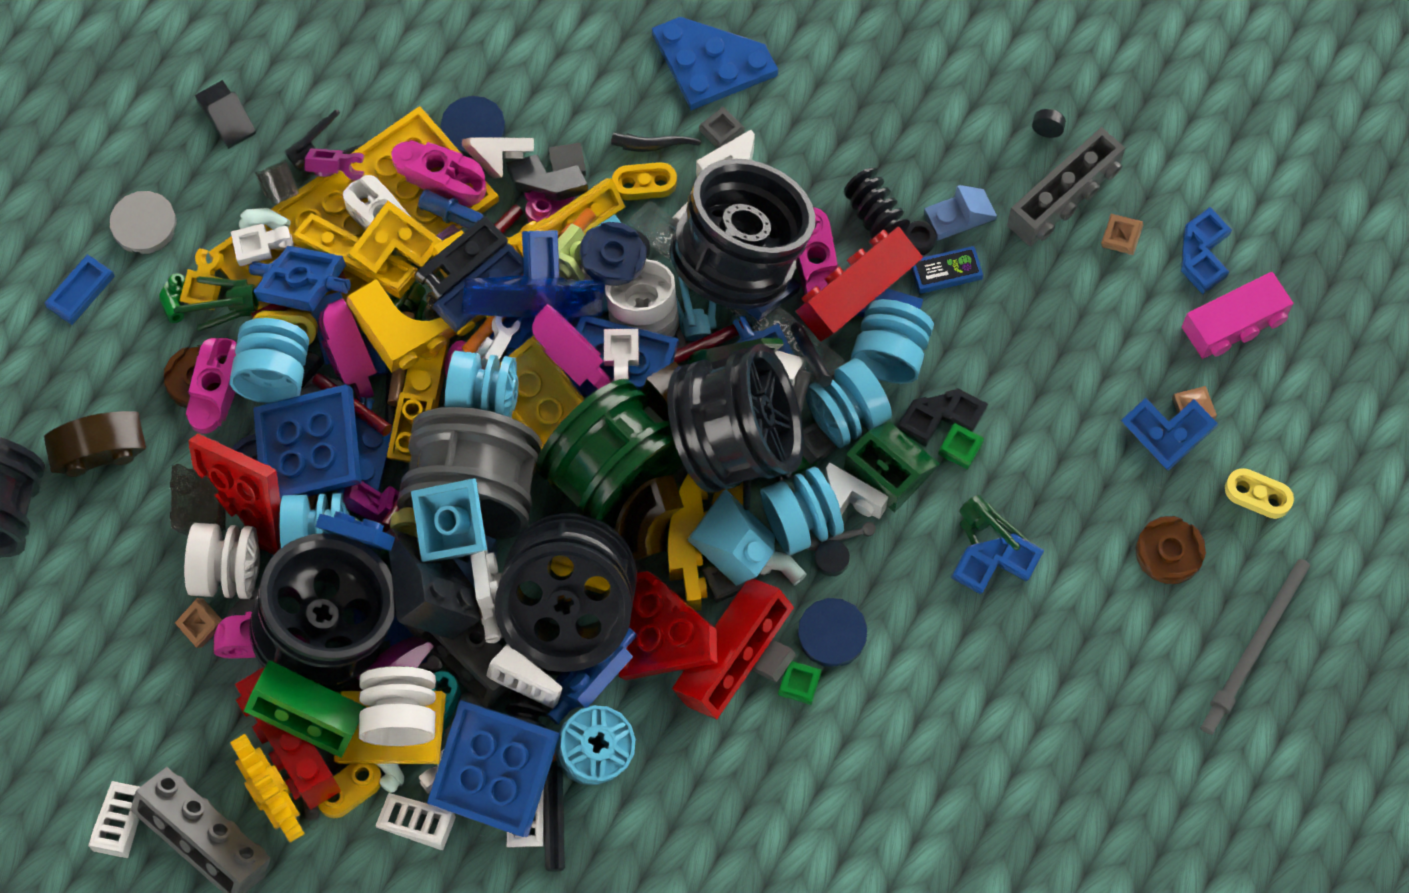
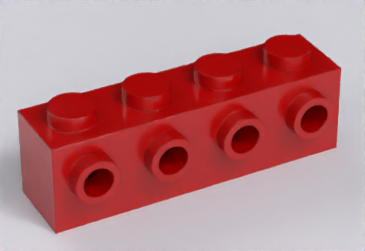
(859, 283)
(741, 640)
(300, 758)

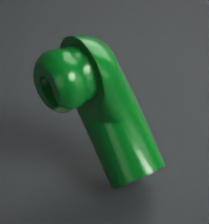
(170, 297)

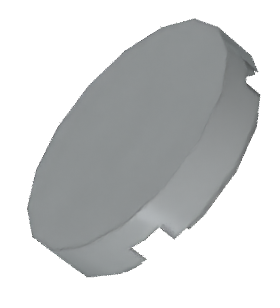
(143, 222)

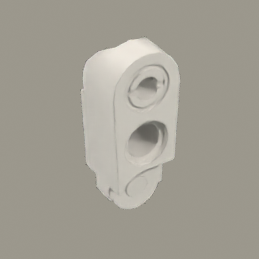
(377, 195)

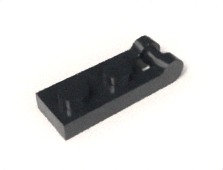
(462, 257)

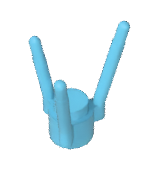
(694, 322)

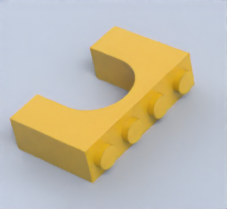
(394, 335)

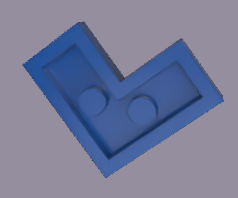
(1169, 439)
(366, 532)

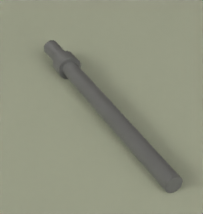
(1224, 699)

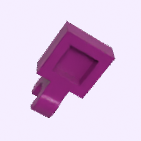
(328, 162)

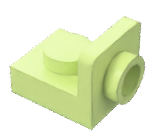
(569, 251)

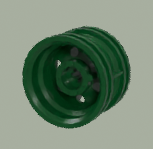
(608, 450)

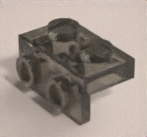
(193, 501)

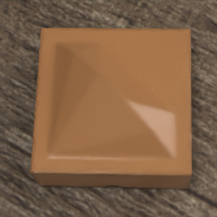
(1122, 234)
(1200, 394)
(199, 622)

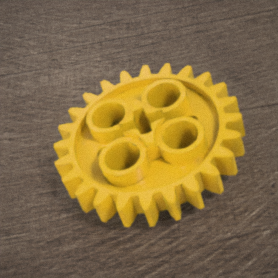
(267, 788)

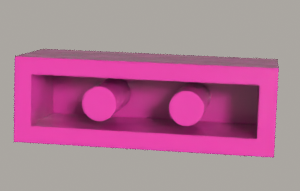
(1237, 316)

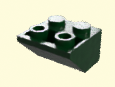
(890, 463)

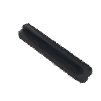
(554, 820)

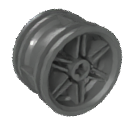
(477, 445)

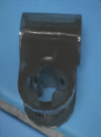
(277, 182)

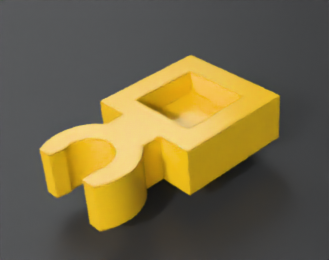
(198, 292)

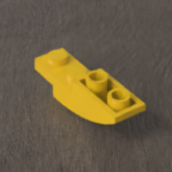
(420, 393)
(682, 555)

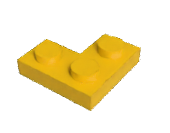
(391, 231)

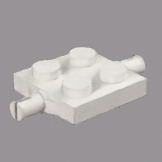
(486, 585)

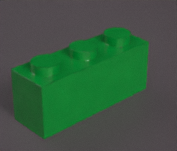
(304, 708)

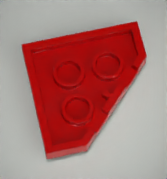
(243, 487)
(667, 631)

